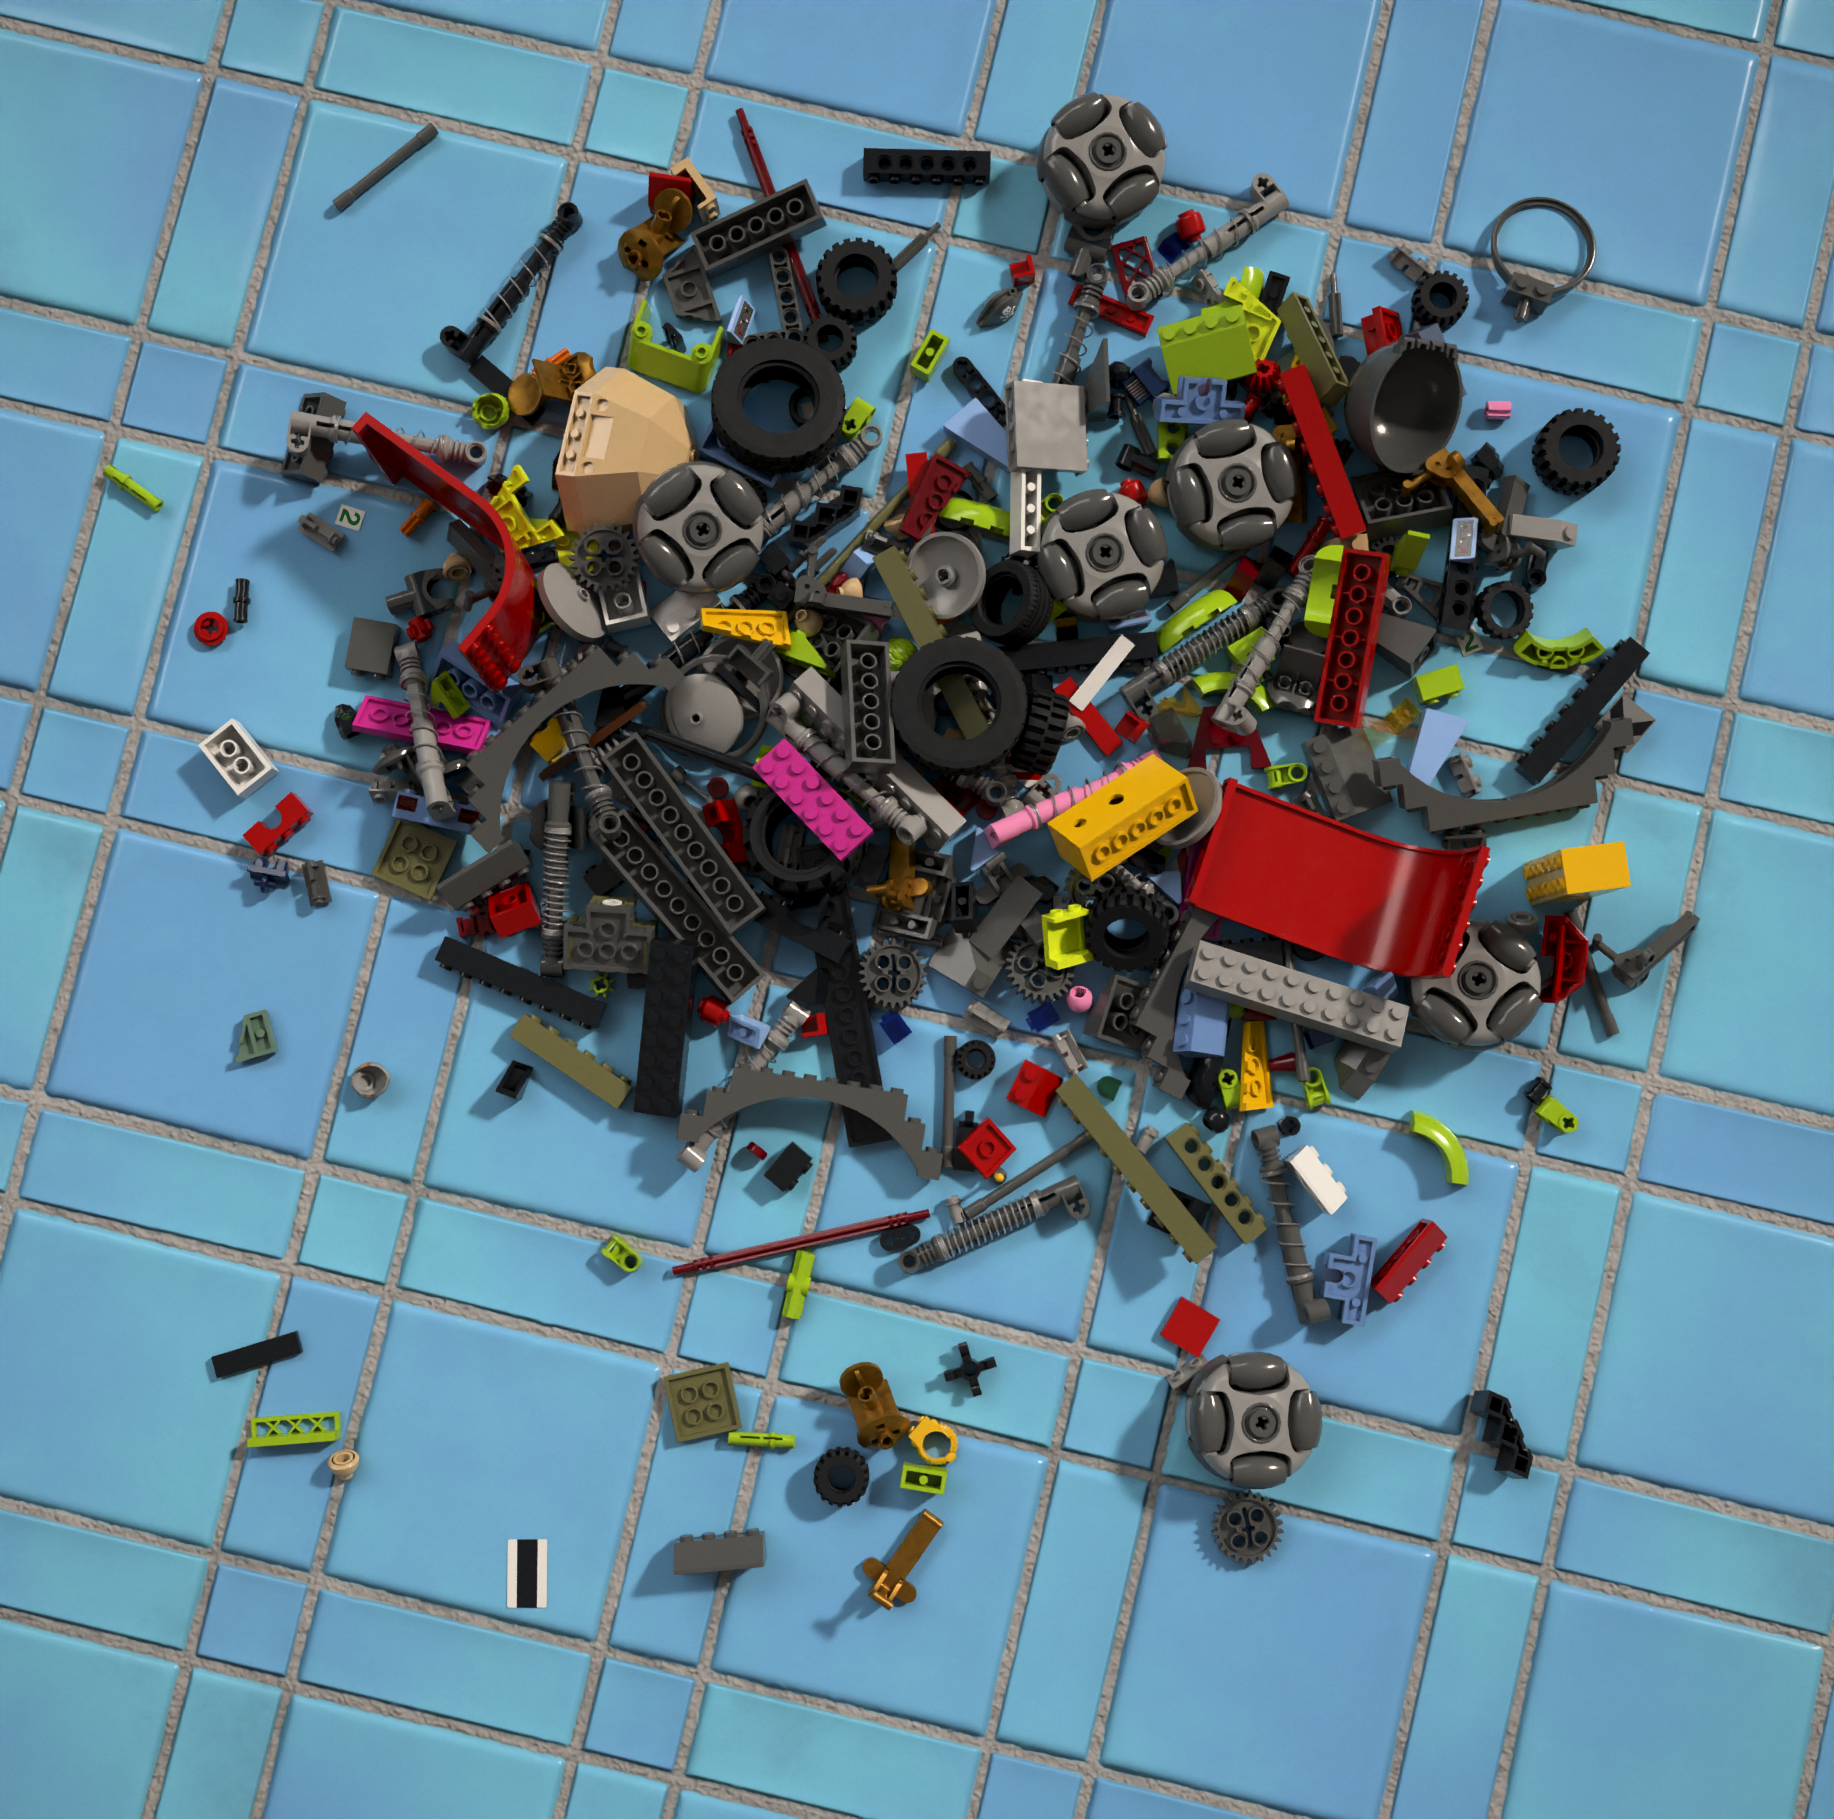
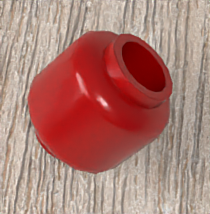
(1190, 226)
(1134, 490)
(713, 1011)

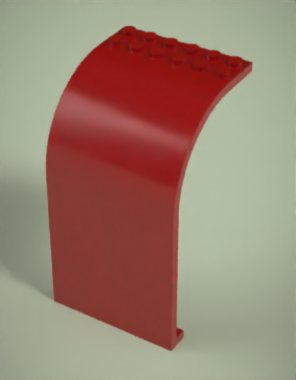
(514, 620)
(1336, 886)

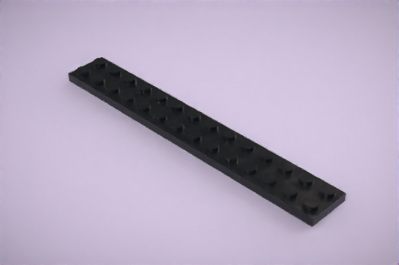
(847, 1010)

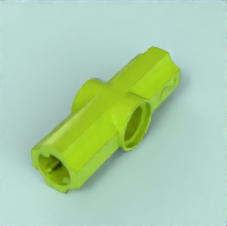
(798, 1284)

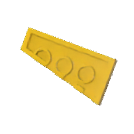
(748, 625)
(1255, 1072)

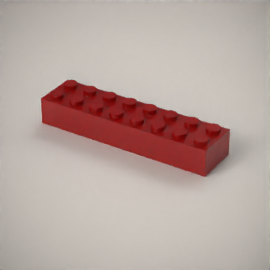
(1321, 451)
(1352, 637)

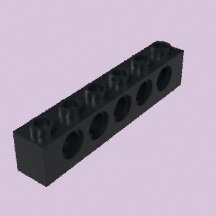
(918, 158)

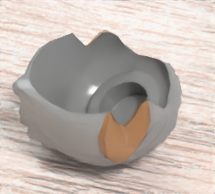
(370, 1080)

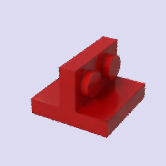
(1381, 328)

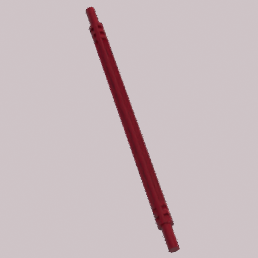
(768, 189)
(801, 1242)

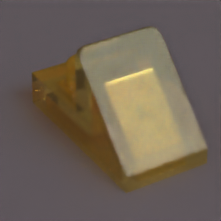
(1186, 706)
(1402, 716)

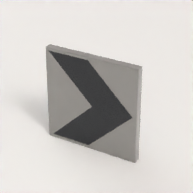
(1627, 708)

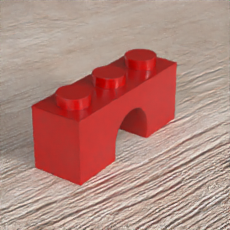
(294, 815)
(725, 816)

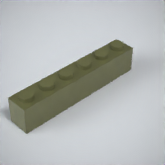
(1313, 349)
(571, 1060)

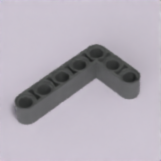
(782, 290)

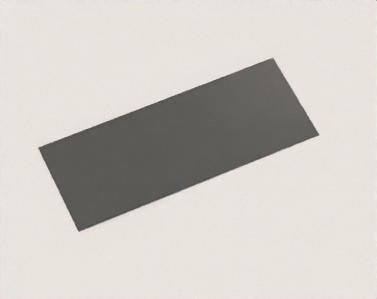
(1005, 917)

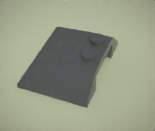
(930, 910)

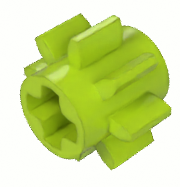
(607, 982)

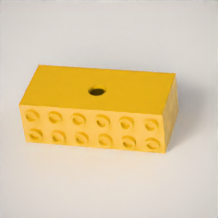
(1123, 817)
(1577, 873)

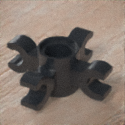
(985, 1364)

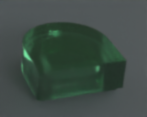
(1108, 1087)

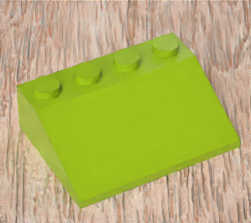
(1208, 346)

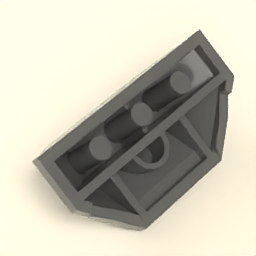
(1358, 1067)

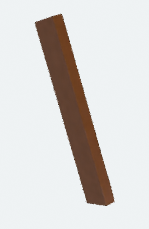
(595, 738)

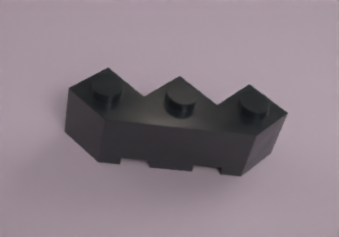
(827, 518)
(1503, 1433)

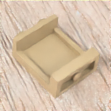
(709, 208)

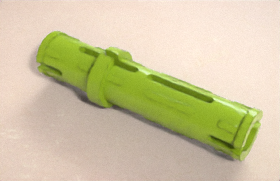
(125, 482)
(762, 1439)

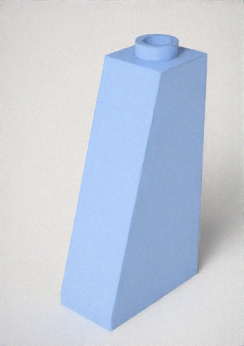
(979, 432)
(1433, 743)

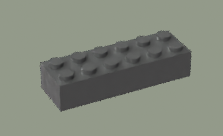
(758, 228)
(867, 707)

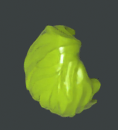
(490, 411)
(900, 650)

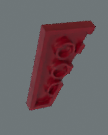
(933, 493)

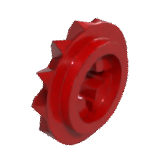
(206, 620)

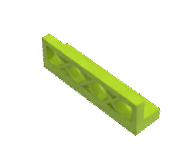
(294, 1437)

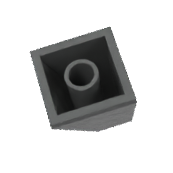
(1405, 643)

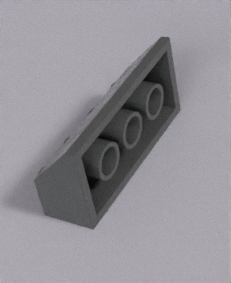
(314, 465)
(485, 876)
(719, 1551)

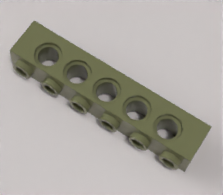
(1255, 1223)

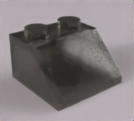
(1169, 734)

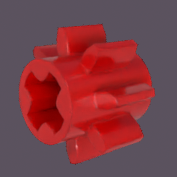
(419, 629)

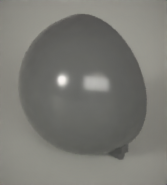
(1404, 403)

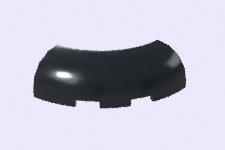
(1204, 1078)

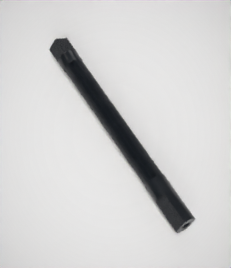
(694, 750)

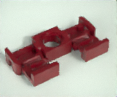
(476, 923)

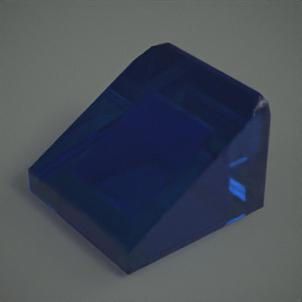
(1172, 247)

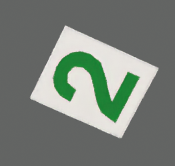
(350, 517)
(1470, 643)

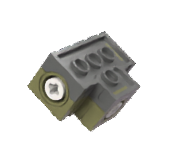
(608, 937)

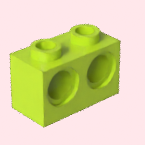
(1166, 439)

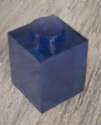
(1042, 1017)
(895, 1027)

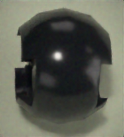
(1216, 1120)

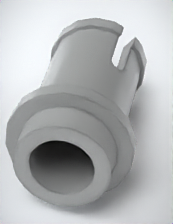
(1146, 1138)
(955, 1209)

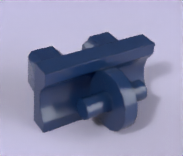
(268, 877)

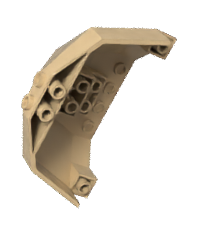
(615, 446)

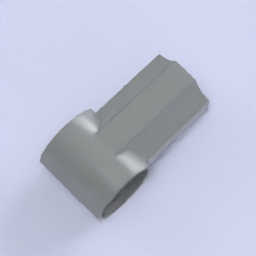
(1392, 598)

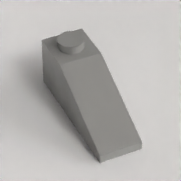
(1543, 531)

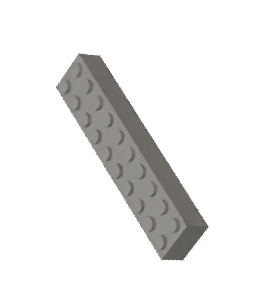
(824, 713)
(1296, 997)

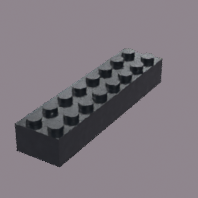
(666, 1026)

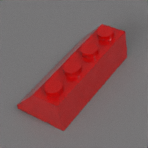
(1408, 1260)

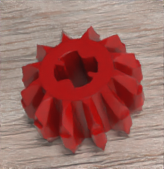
(1265, 378)

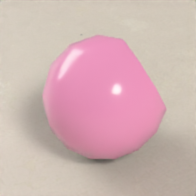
(1079, 999)

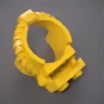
(925, 1427)

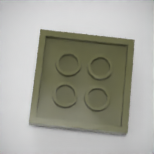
(415, 858)
(702, 1402)

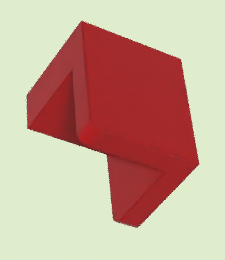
(1022, 272)
(1131, 727)
(815, 1026)

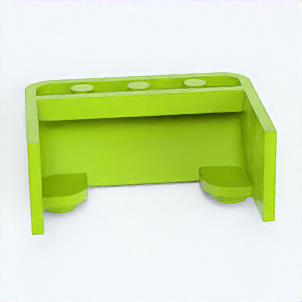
(670, 366)

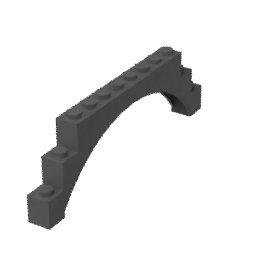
(495, 758)
(1569, 789)
(1157, 1005)
(755, 1086)

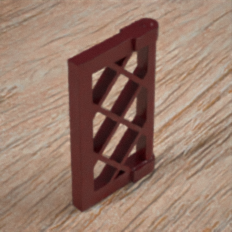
(1120, 264)

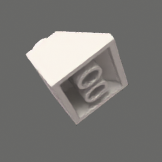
(682, 612)
(1316, 1179)

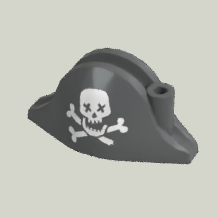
(999, 307)

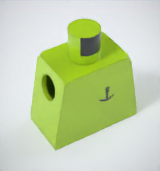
(1240, 650)

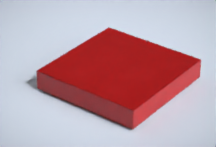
(986, 1148)
(1189, 1327)

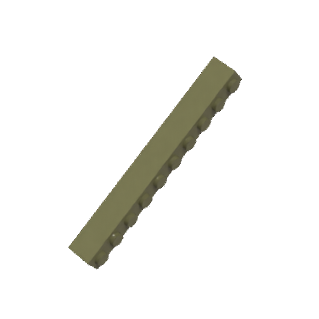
(925, 629)
(1137, 1170)

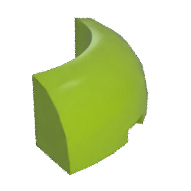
(1252, 280)
(977, 514)
(1323, 590)
(1194, 615)
(1558, 652)
(1218, 683)
(1446, 1142)

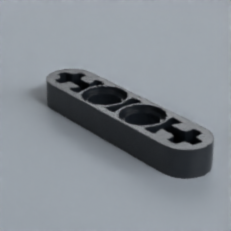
(985, 388)

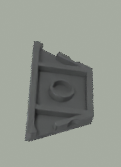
(691, 289)

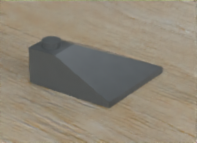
(1098, 386)
(968, 964)
(1112, 1011)

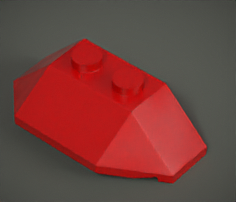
(1570, 953)

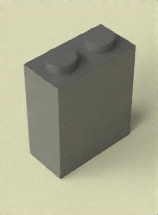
(372, 648)

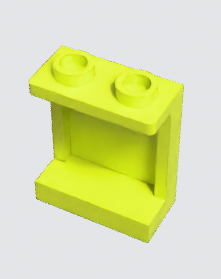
(1065, 937)

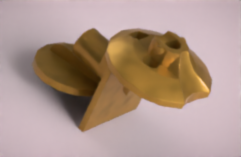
(646, 244)
(552, 381)
(873, 1406)

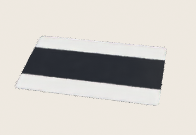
(527, 1573)

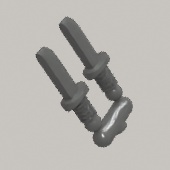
(790, 579)

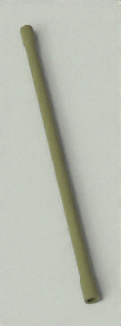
(943, 450)

